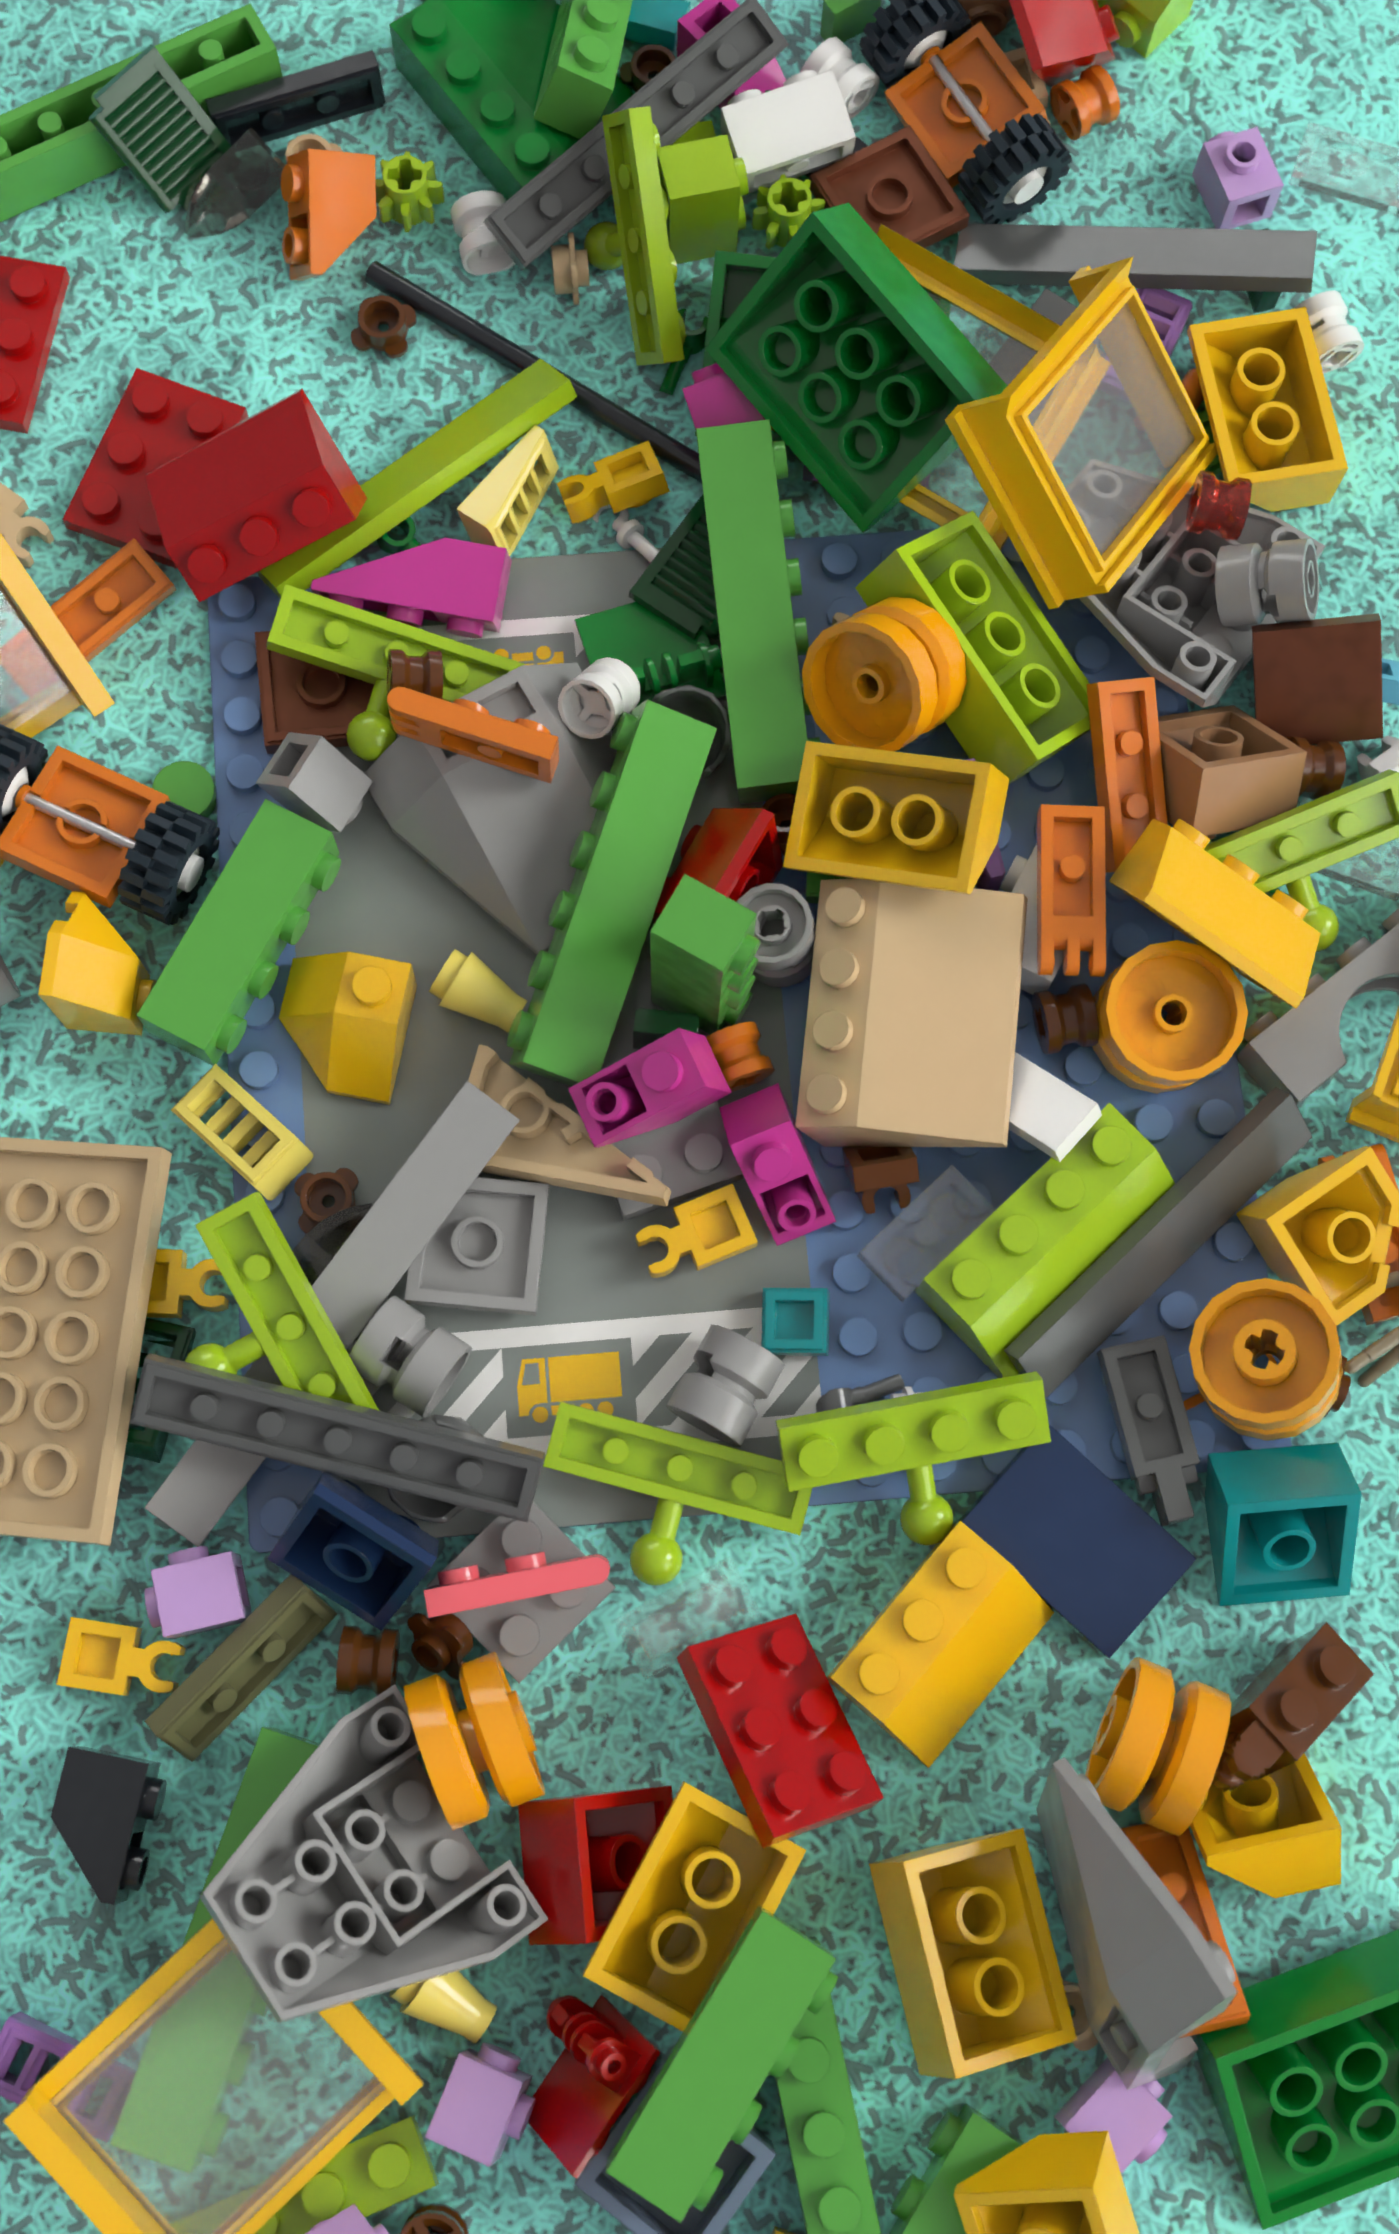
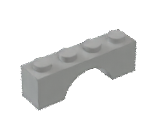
(1304, 1044)

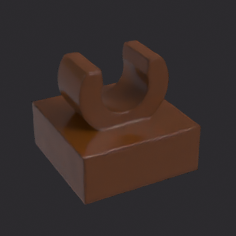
(880, 1168)

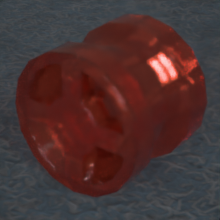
(1218, 505)

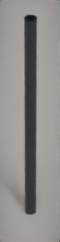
(519, 359)

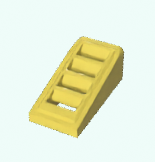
(510, 494)
(271, 1160)

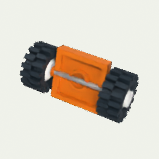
(966, 105)
(100, 831)

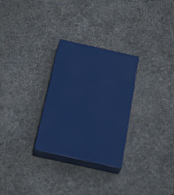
(1078, 1541)

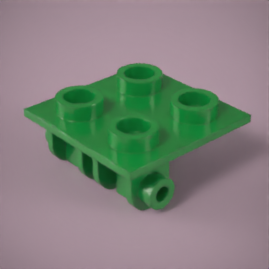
(652, 649)

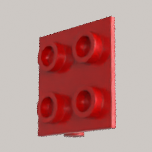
(591, 2080)

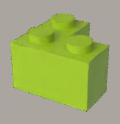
(702, 193)

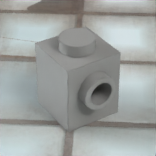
(315, 781)

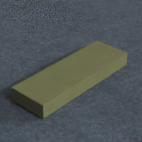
(241, 1667)

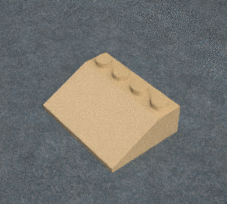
(911, 1016)

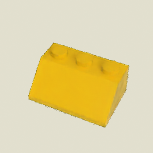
(1270, 407)
(895, 817)
(1221, 908)
(941, 1643)
(689, 1906)
(972, 1954)
(1049, 2188)

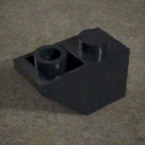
(103, 1817)

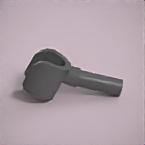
(847, 1397)

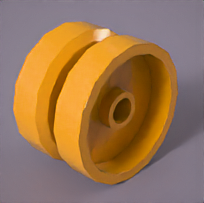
(884, 675)
(1201, 1025)
(1261, 1320)
(469, 1741)
(1159, 1746)

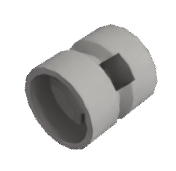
(1267, 582)
(786, 940)
(427, 1370)
(725, 1386)

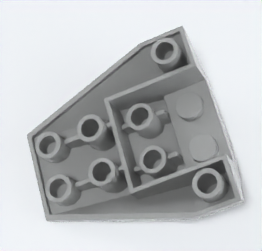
(1168, 606)
(492, 828)
(362, 1878)
(1131, 1943)

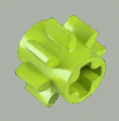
(408, 191)
(784, 209)

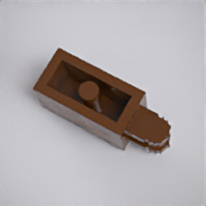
(1289, 1706)

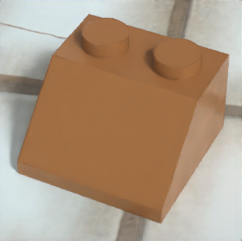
(1226, 770)

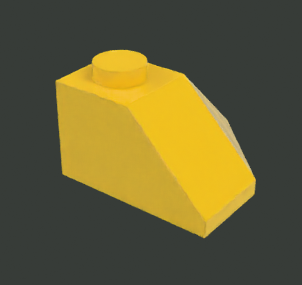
(92, 973)
(350, 1020)
(1329, 1230)
(1272, 1832)

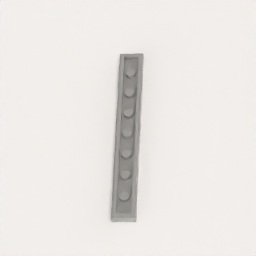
(353, 1286)

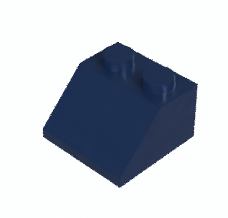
(355, 1550)

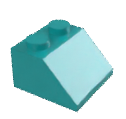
(1281, 1523)

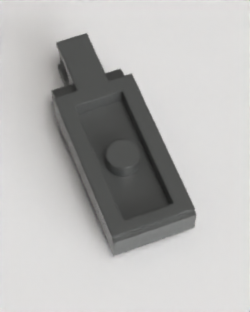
(1152, 1424)

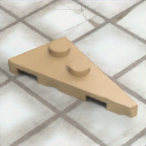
(552, 1141)

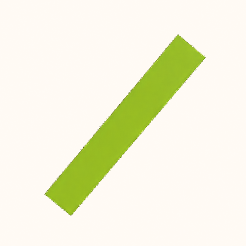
(430, 471)

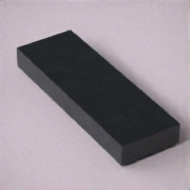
(300, 99)

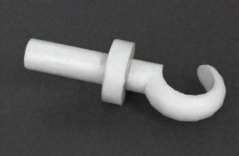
(630, 534)

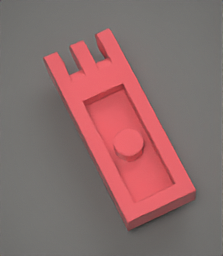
(525, 1578)

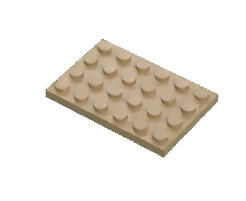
(72, 1324)

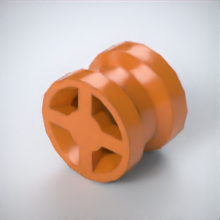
(1085, 101)
(740, 1055)

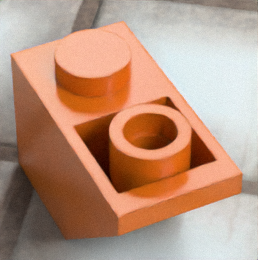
(328, 207)

